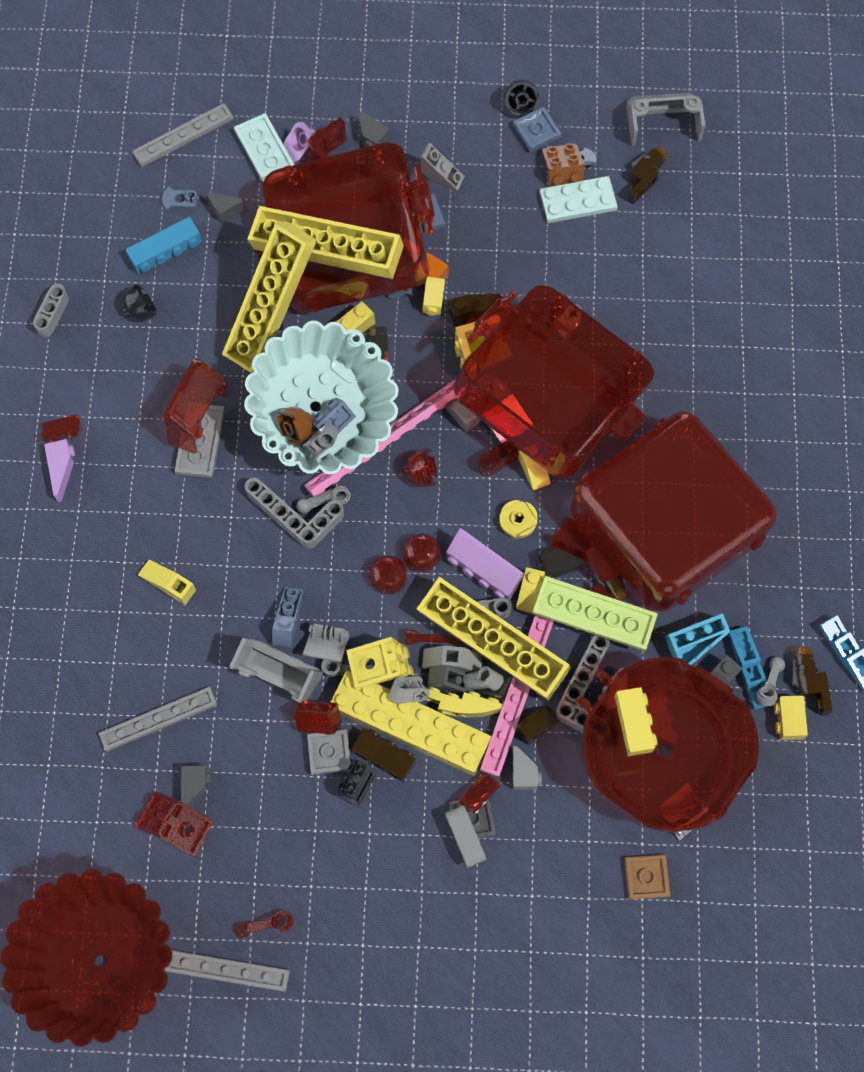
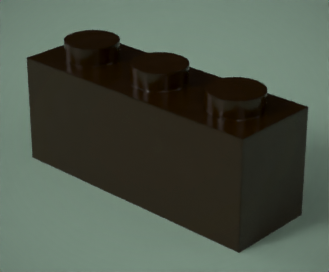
(384, 754)

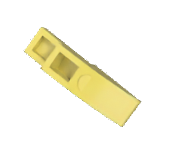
(469, 706)

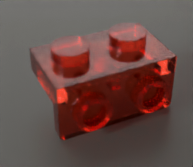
(62, 427)

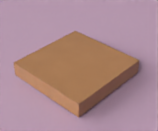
(647, 877)

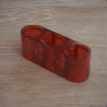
(496, 462)

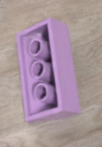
(484, 565)

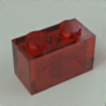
(317, 717)

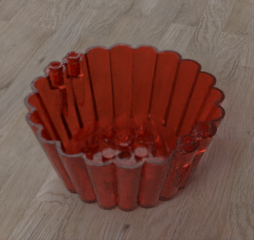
(56, 954)

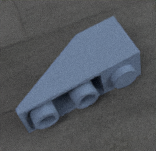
(287, 617)

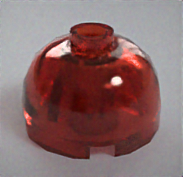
(421, 468)
(421, 552)
(388, 574)

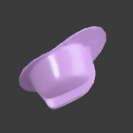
(296, 140)

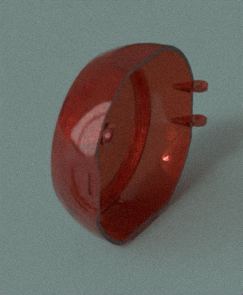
(703, 725)

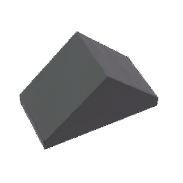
(225, 206)

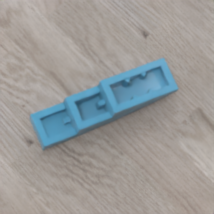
(845, 648)
(749, 660)

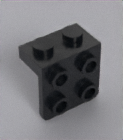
(357, 782)

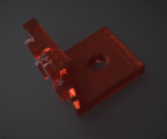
(327, 139)
(167, 820)

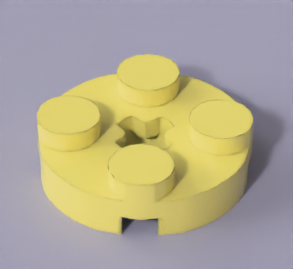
(515, 529)

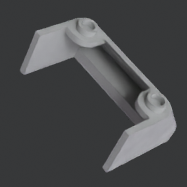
(665, 103)
(277, 668)

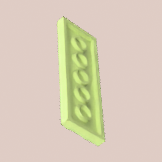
(595, 613)

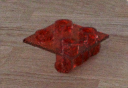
(572, 539)

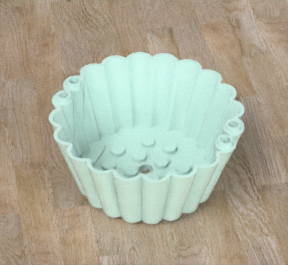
(317, 367)

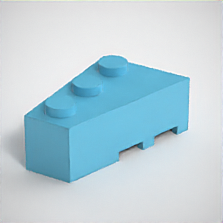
(697, 639)

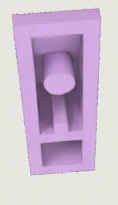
(60, 465)

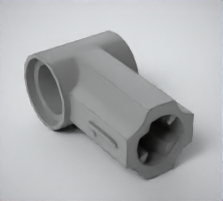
(483, 679)

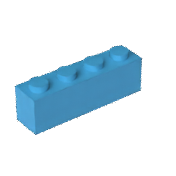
(164, 245)

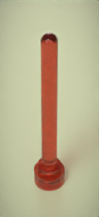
(415, 637)

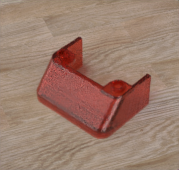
(191, 403)

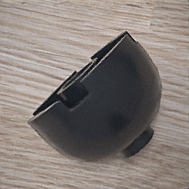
(521, 97)
(138, 304)

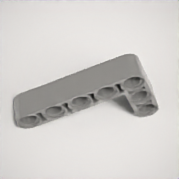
(291, 516)
(580, 686)

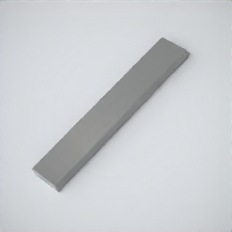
(182, 135)
(158, 719)
(229, 971)

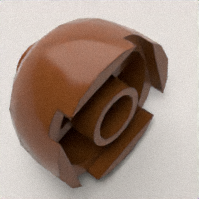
(295, 424)

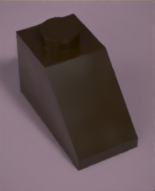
(537, 724)

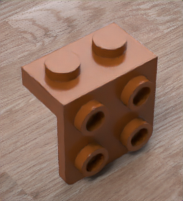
(563, 164)

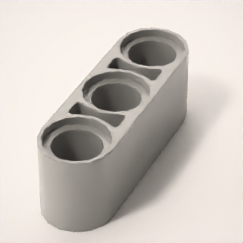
(51, 318)
(465, 836)

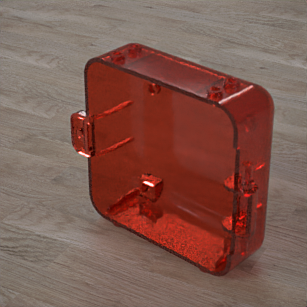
(364, 190)
(552, 379)
(670, 512)

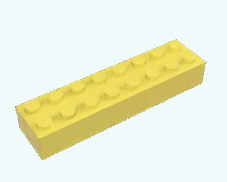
(336, 243)
(269, 293)
(494, 638)
(413, 725)

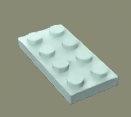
(263, 145)
(578, 199)

